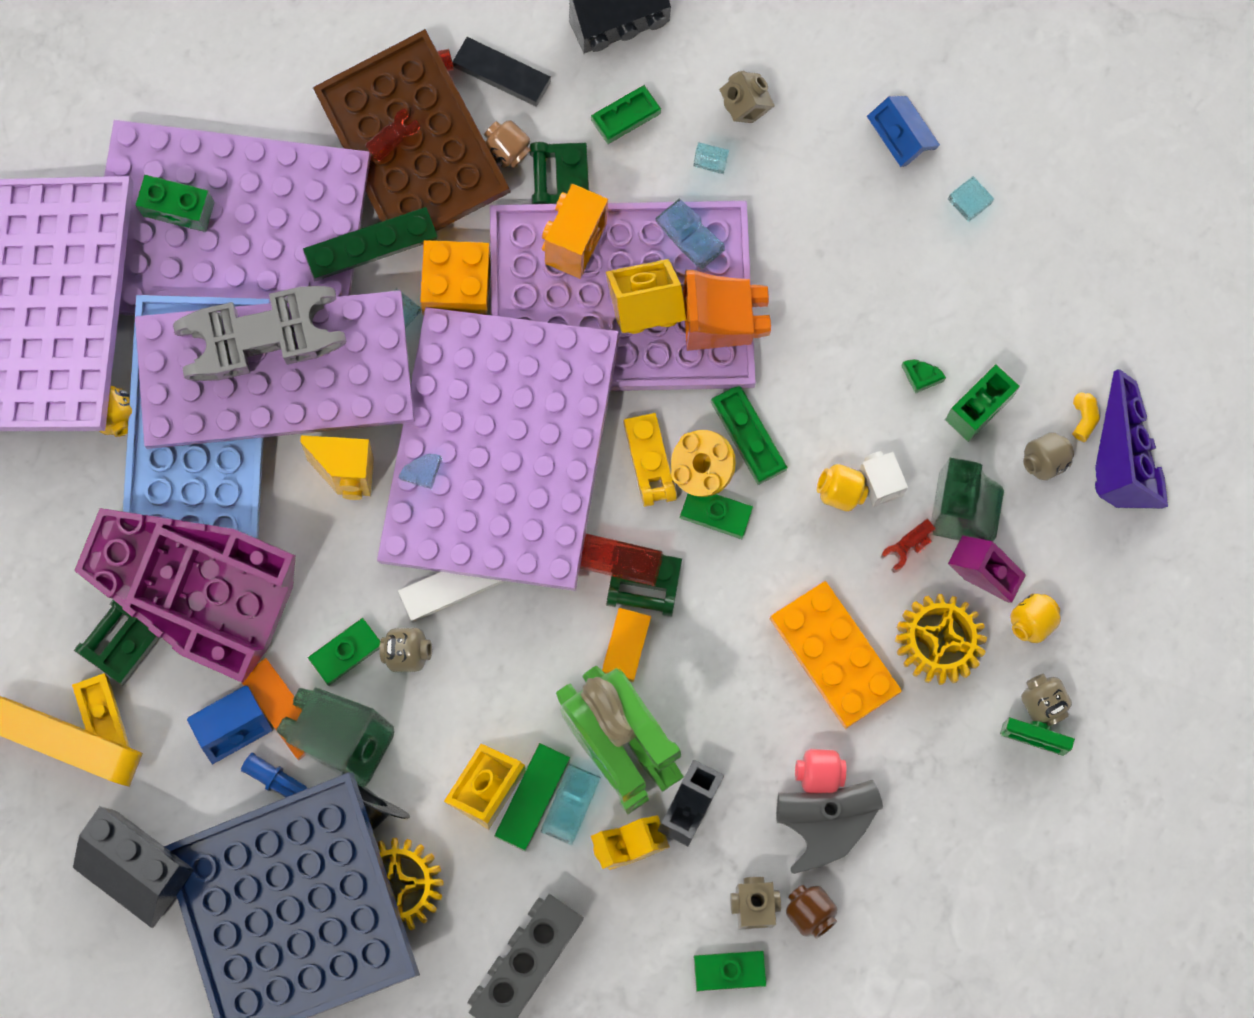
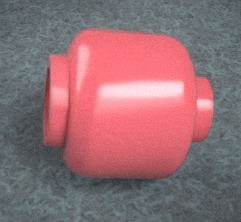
(821, 771)

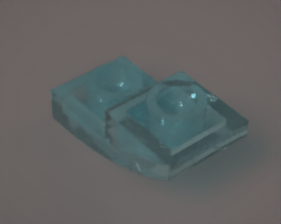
(689, 234)
(570, 804)

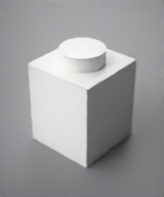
(883, 477)

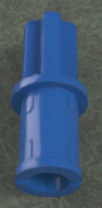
(272, 777)

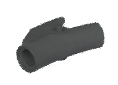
(826, 835)

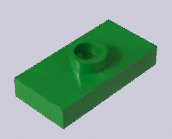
(626, 114)
(717, 514)
(345, 651)
(1037, 735)
(729, 971)

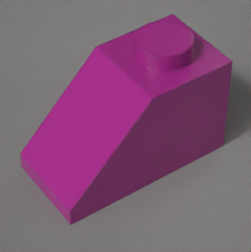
(987, 567)

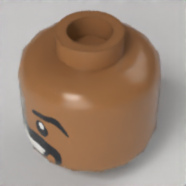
(507, 143)

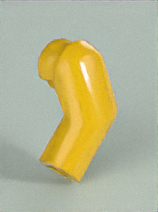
(1090, 415)

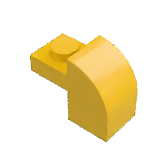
(629, 843)

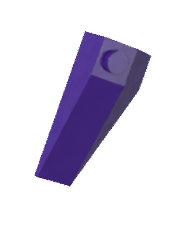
(1124, 457)

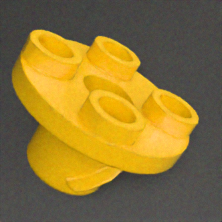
(702, 463)

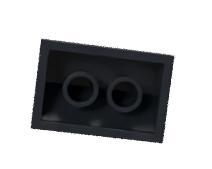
(607, 21)
(129, 865)

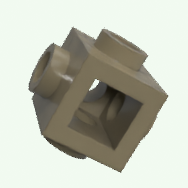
(746, 96)
(755, 917)

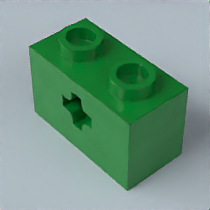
(175, 203)
(982, 402)

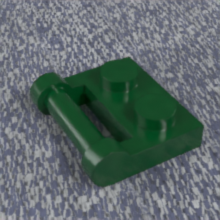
(570, 169)
(666, 581)
(124, 650)

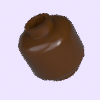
(811, 911)

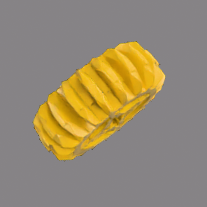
(952, 641)
(413, 884)

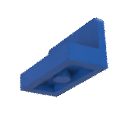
(902, 129)
(229, 724)

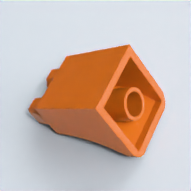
(721, 311)

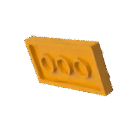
(835, 654)

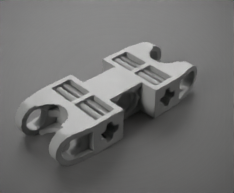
(259, 333)

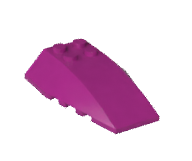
(192, 585)

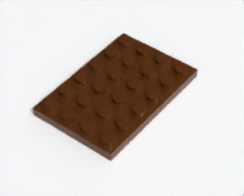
(439, 165)

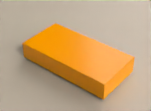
(626, 642)

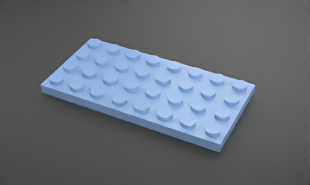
(197, 481)

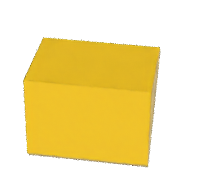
(485, 785)

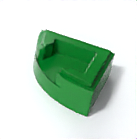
(922, 375)

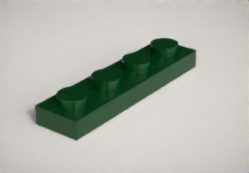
(369, 244)

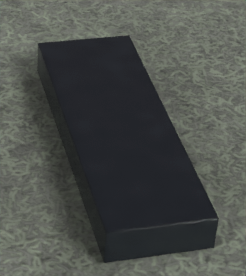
(501, 71)

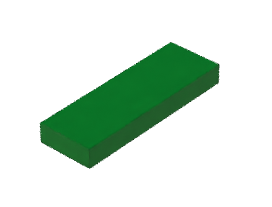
(749, 435)
(532, 797)

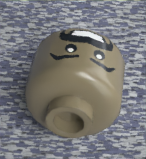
(1048, 456)
(405, 650)
(1046, 699)

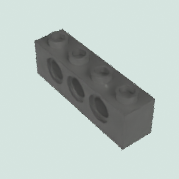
(544, 912)

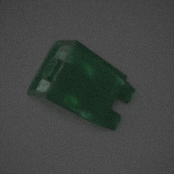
(966, 502)
(338, 733)

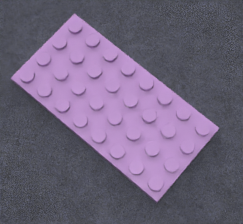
(346, 389)

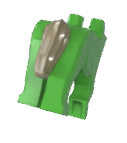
(610, 715)

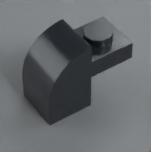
(690, 803)

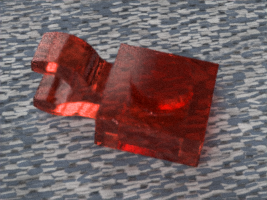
(915, 540)

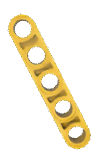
(68, 742)

